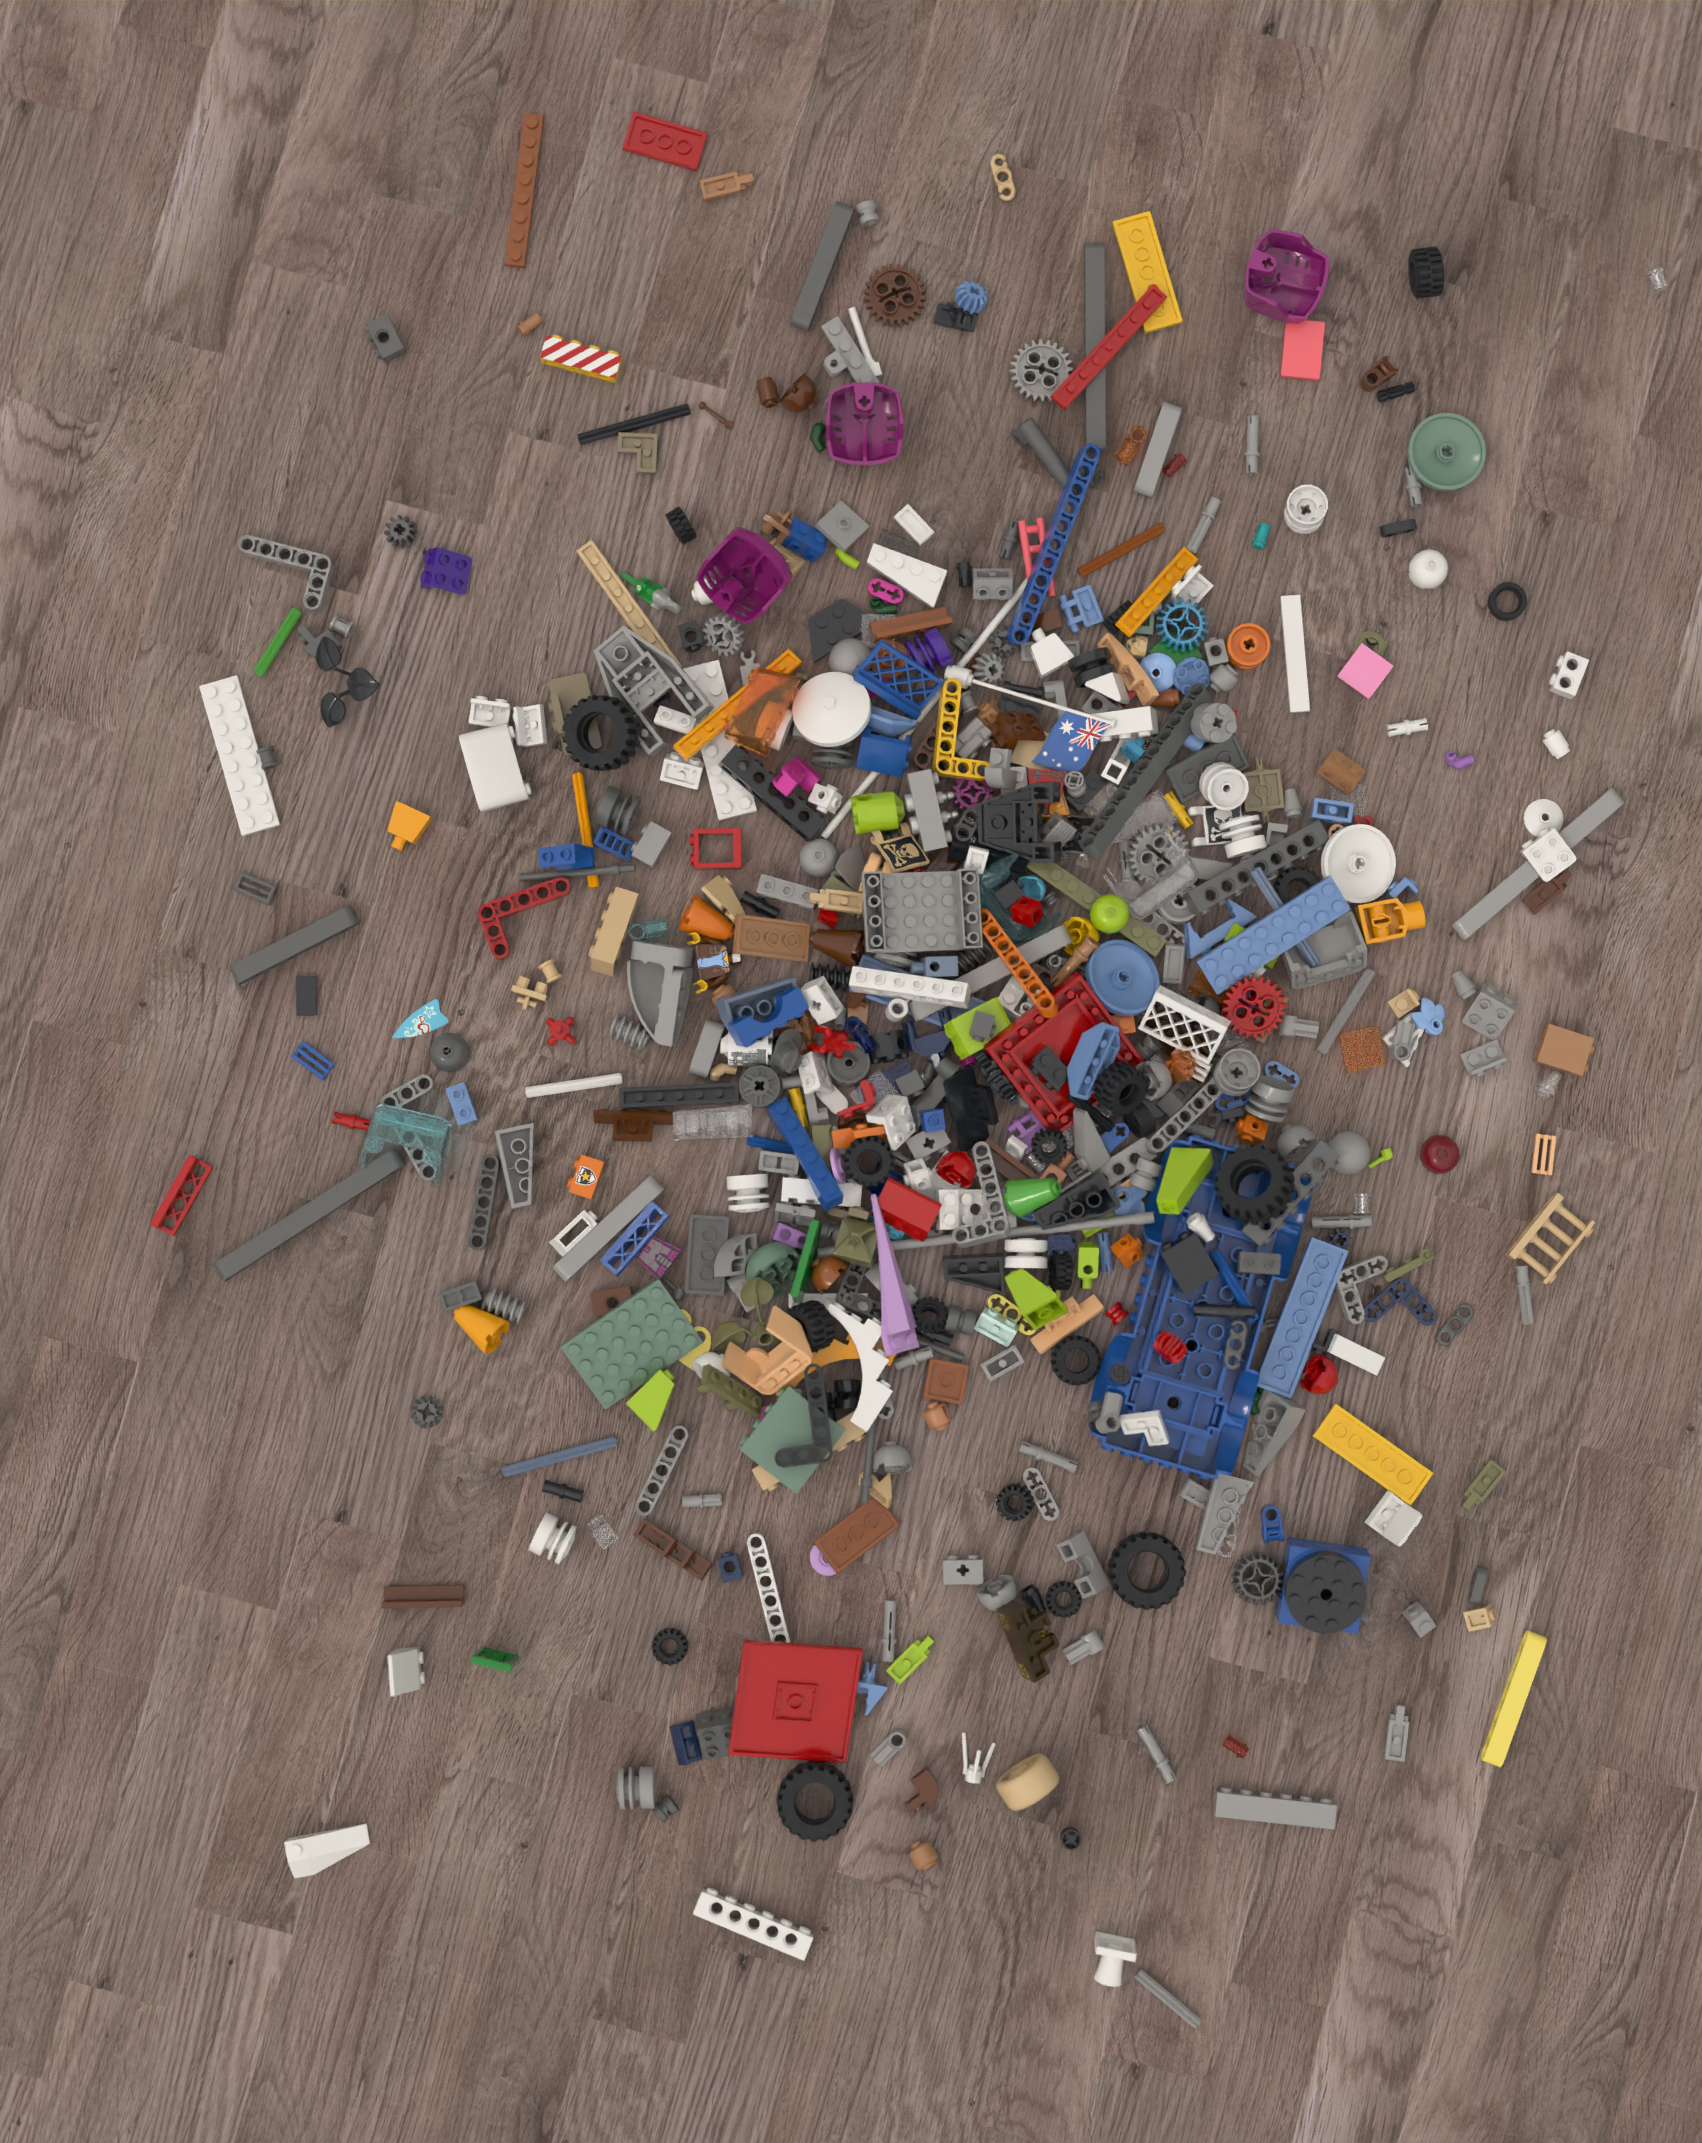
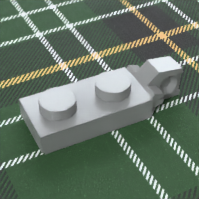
(1396, 1735)

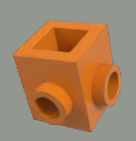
(1251, 1130)
(1128, 1250)

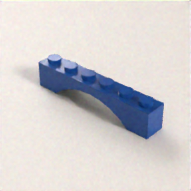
(818, 1174)

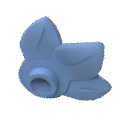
(1131, 1202)

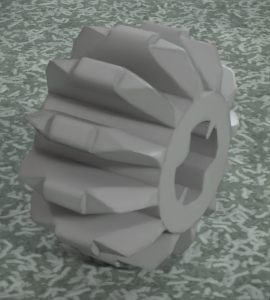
(988, 668)

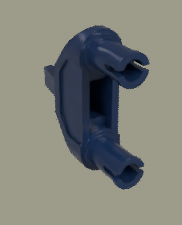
(929, 1046)

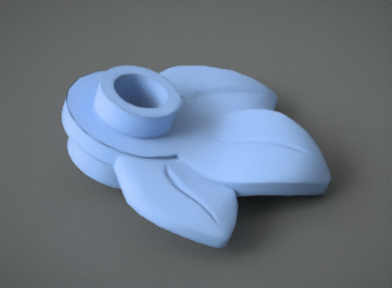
(1429, 1014)

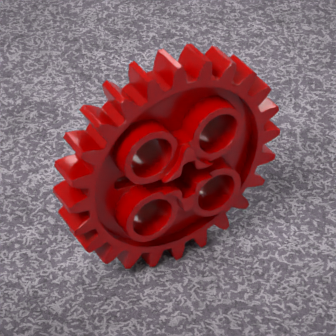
(1263, 991)

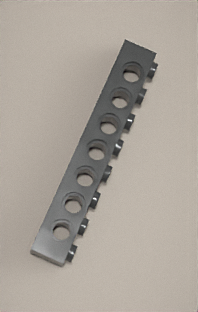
(1196, 897)

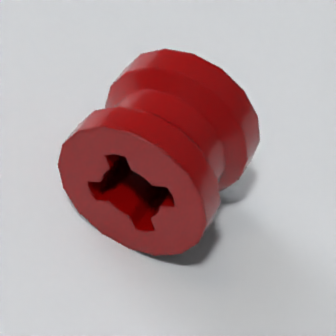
(1116, 1313)

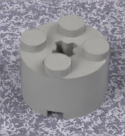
(1213, 722)

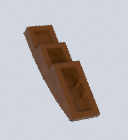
(673, 1549)

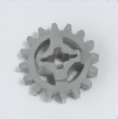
(723, 634)

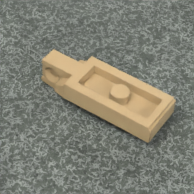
(838, 900)

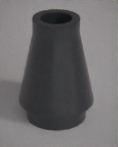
(1032, 1597)

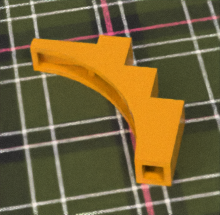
(835, 1352)

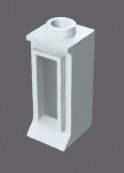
(589, 1217)

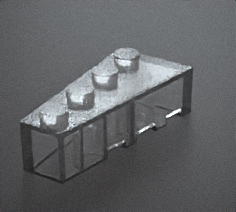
(1150, 810)
(713, 1123)

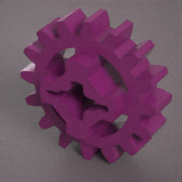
(963, 793)

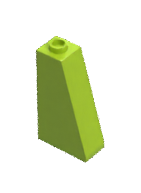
(1182, 1177)

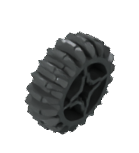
(1249, 1579)

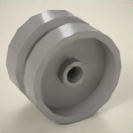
(1173, 912)

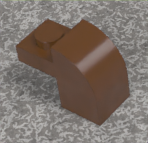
(928, 1790)

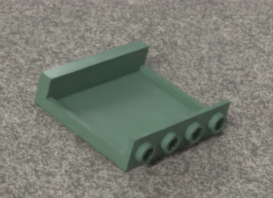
(787, 1426)

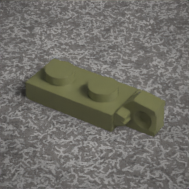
(1408, 1265)
(1482, 1484)

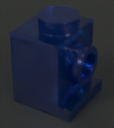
(1060, 1244)

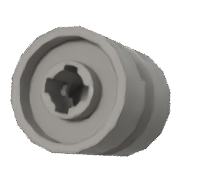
(1145, 1174)

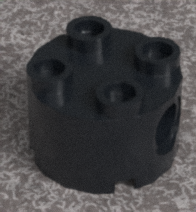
(888, 1047)

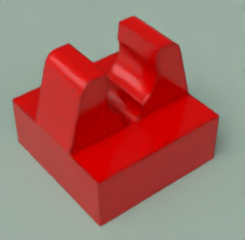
(828, 917)

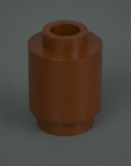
(767, 392)

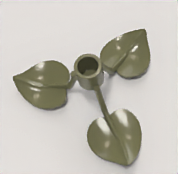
(754, 1292)

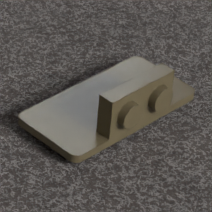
(564, 694)

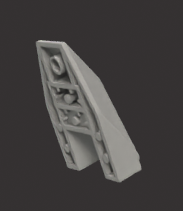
(640, 676)

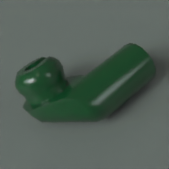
(880, 608)
(1255, 1409)

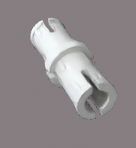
(1407, 727)

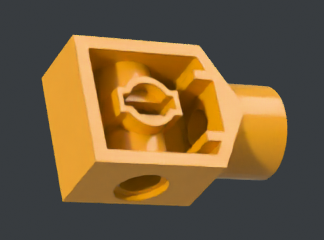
(1388, 920)

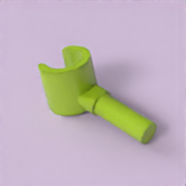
(1386, 1155)

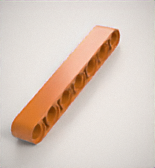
(1019, 970)

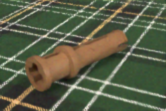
(1080, 955)

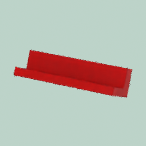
(174, 1192)

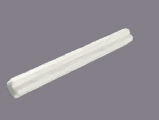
(574, 1085)

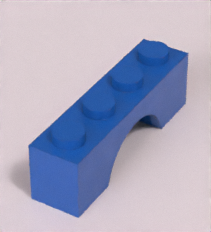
(788, 1005)

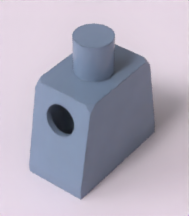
(943, 967)

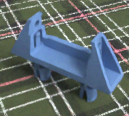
(1195, 945)
(870, 1687)

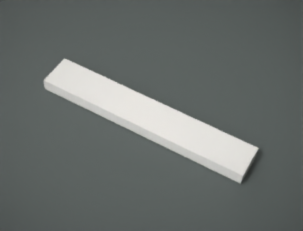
(1294, 653)

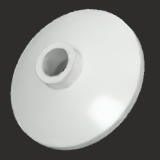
(1533, 816)

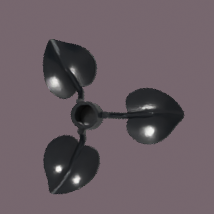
(360, 683)

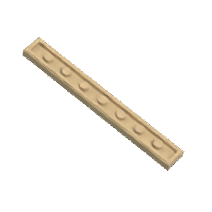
(620, 596)

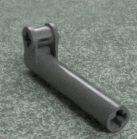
(1031, 433)

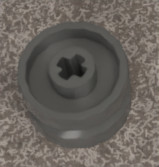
(851, 1075)

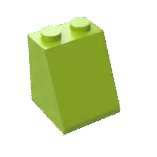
(959, 1028)
(1034, 1299)
(653, 1398)

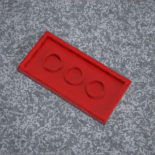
(665, 141)

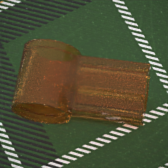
(1130, 446)

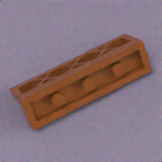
(909, 624)

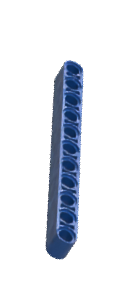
(1060, 538)

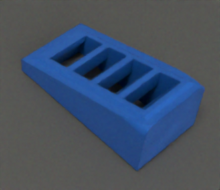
(599, 836)

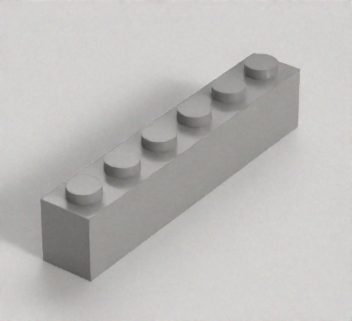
(1274, 1809)

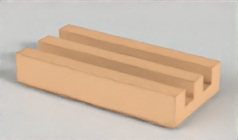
(1543, 1156)

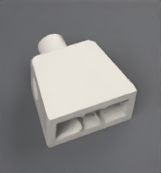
(1049, 653)

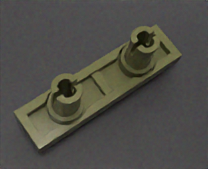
(735, 1393)

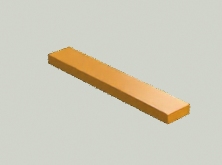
(1156, 592)

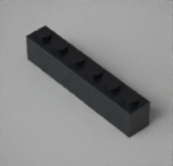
(679, 1095)

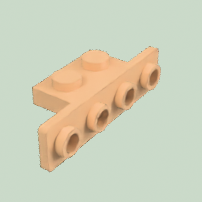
(1067, 1323)

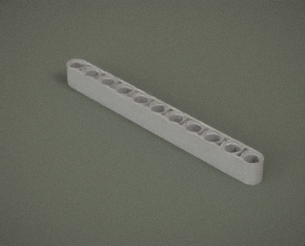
(1526, 874)

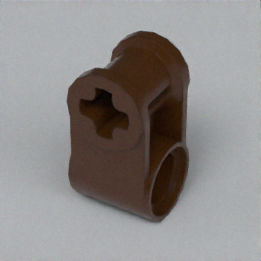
(1380, 372)

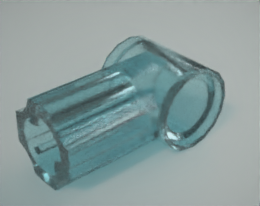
(650, 930)

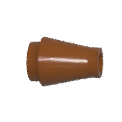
(1167, 699)

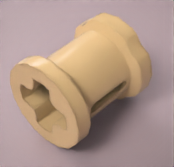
(550, 971)

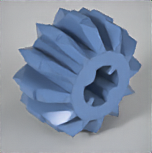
(971, 297)

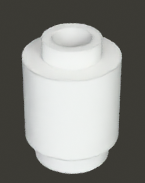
(1556, 743)

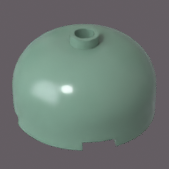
(774, 1260)

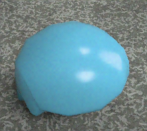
(1033, 887)

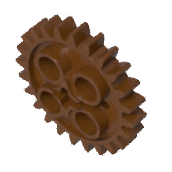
(902, 310)

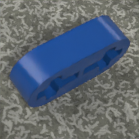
(1234, 1104)

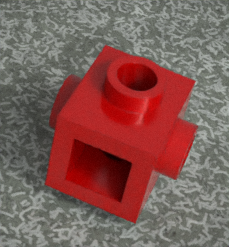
(1026, 911)

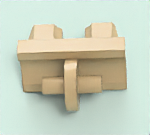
(522, 988)

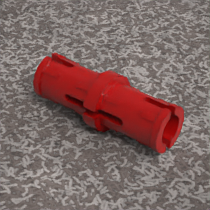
(351, 1121)

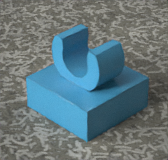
(1133, 749)

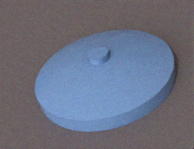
(1122, 977)

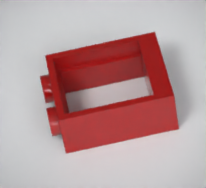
(737, 849)

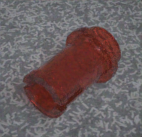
(1174, 465)
(1235, 1746)

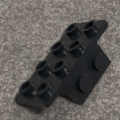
(970, 1108)

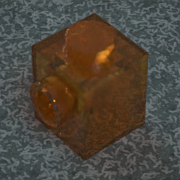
(1181, 1065)

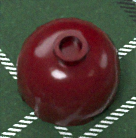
(1439, 1154)

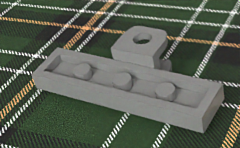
(846, 354)

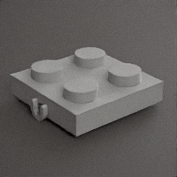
(787, 1213)

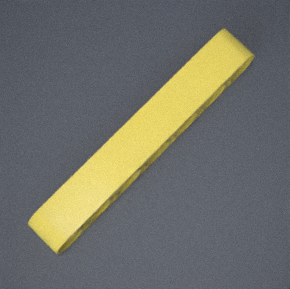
(1513, 1698)

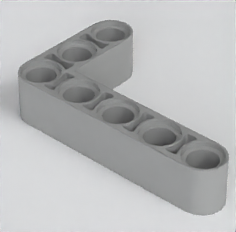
(293, 561)
(401, 1102)
(990, 1200)

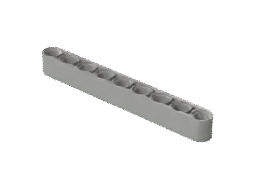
(996, 969)

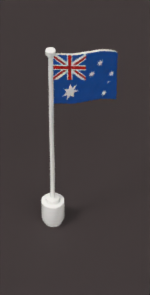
(1070, 738)

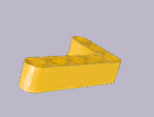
(950, 738)

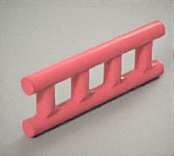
(1027, 550)

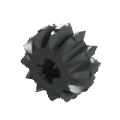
(393, 535)

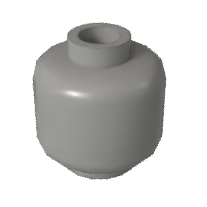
(1223, 678)

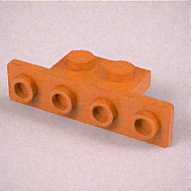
(843, 1137)

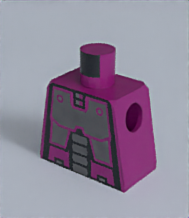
(658, 1256)

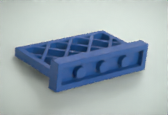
(886, 690)

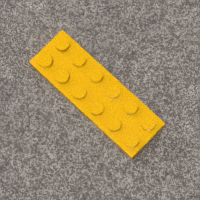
(1146, 267)
(1372, 1454)

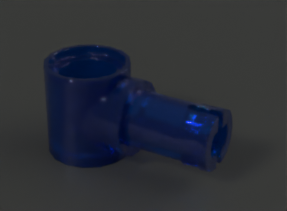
(860, 1033)

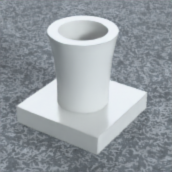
(1113, 1951)

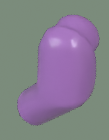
(1457, 762)

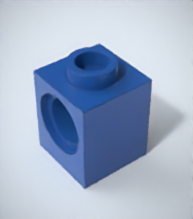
(932, 1120)

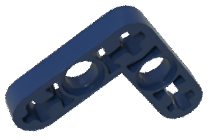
(1404, 1298)

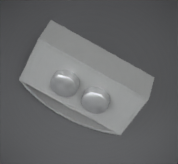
(925, 804)

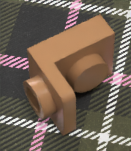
(988, 713)

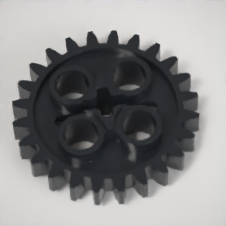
(996, 1078)

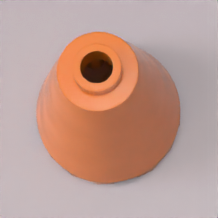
(705, 920)

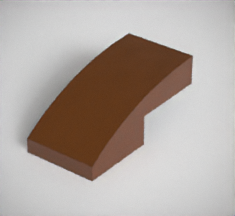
(1047, 621)

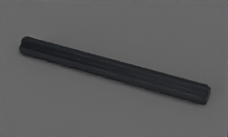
(634, 424)

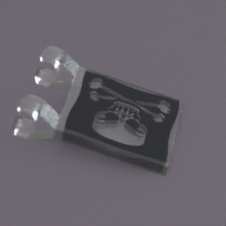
(1072, 847)

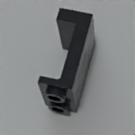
(1188, 1261)

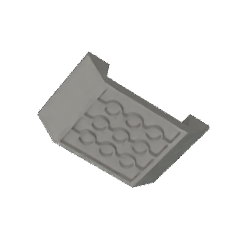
(922, 911)

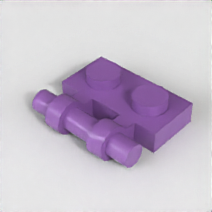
(1026, 1135)

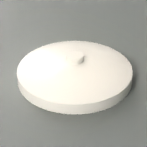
(831, 709)
(1359, 862)

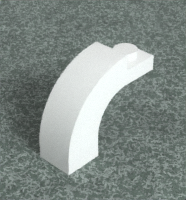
(1117, 763)

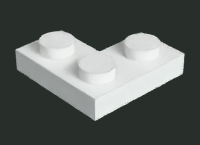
(1147, 1422)

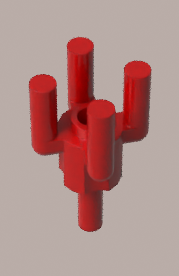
(561, 1031)
(834, 1041)

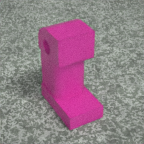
(795, 774)

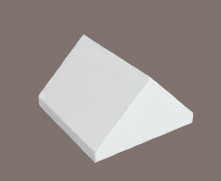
(1111, 686)

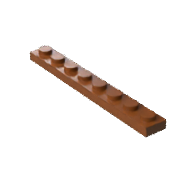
(524, 190)

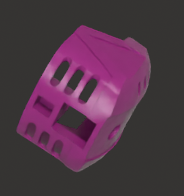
(1292, 286)
(864, 428)
(731, 558)

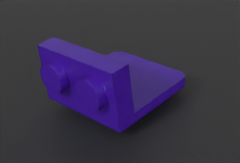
(446, 571)

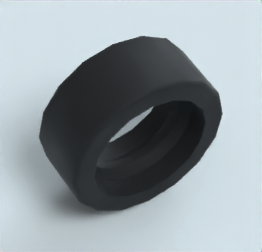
(1503, 587)
(1140, 1121)

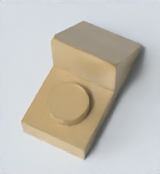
(880, 1490)

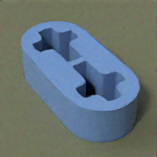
(1283, 1070)

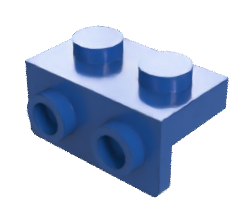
(805, 540)

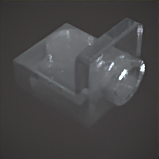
(602, 1531)

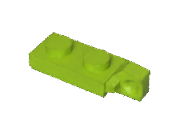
(910, 1659)

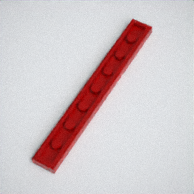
(1108, 347)

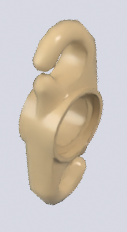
(1002, 169)

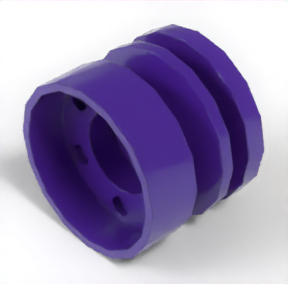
(929, 652)

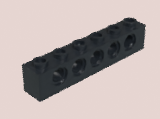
(773, 803)

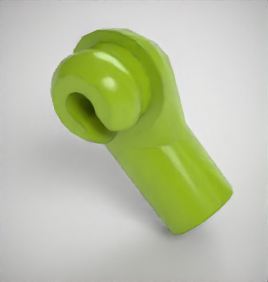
(847, 559)

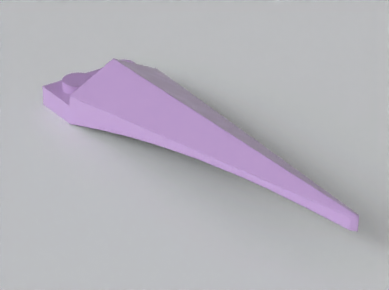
(896, 1313)

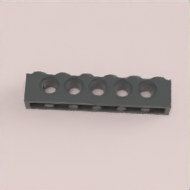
(1329, 1160)

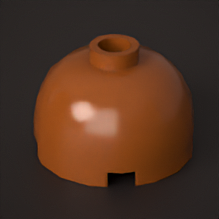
(826, 1272)

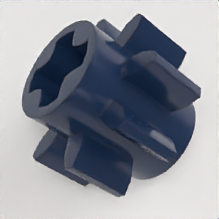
(1342, 1235)

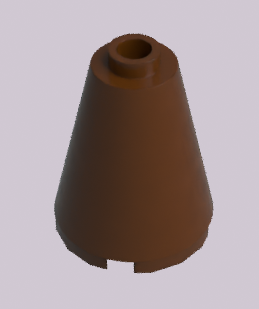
(840, 944)

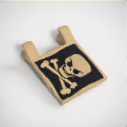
(900, 852)

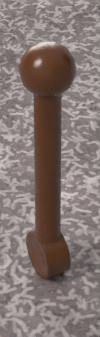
(702, 405)

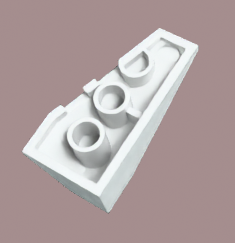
(319, 1850)

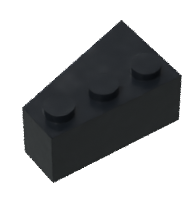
(976, 1270)

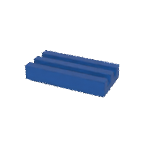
(299, 1050)

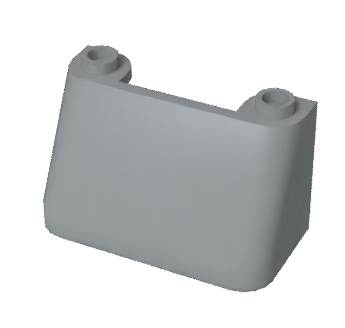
(1338, 949)

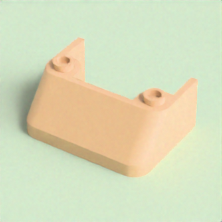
(774, 1369)

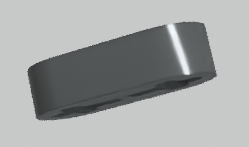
(1477, 1585)

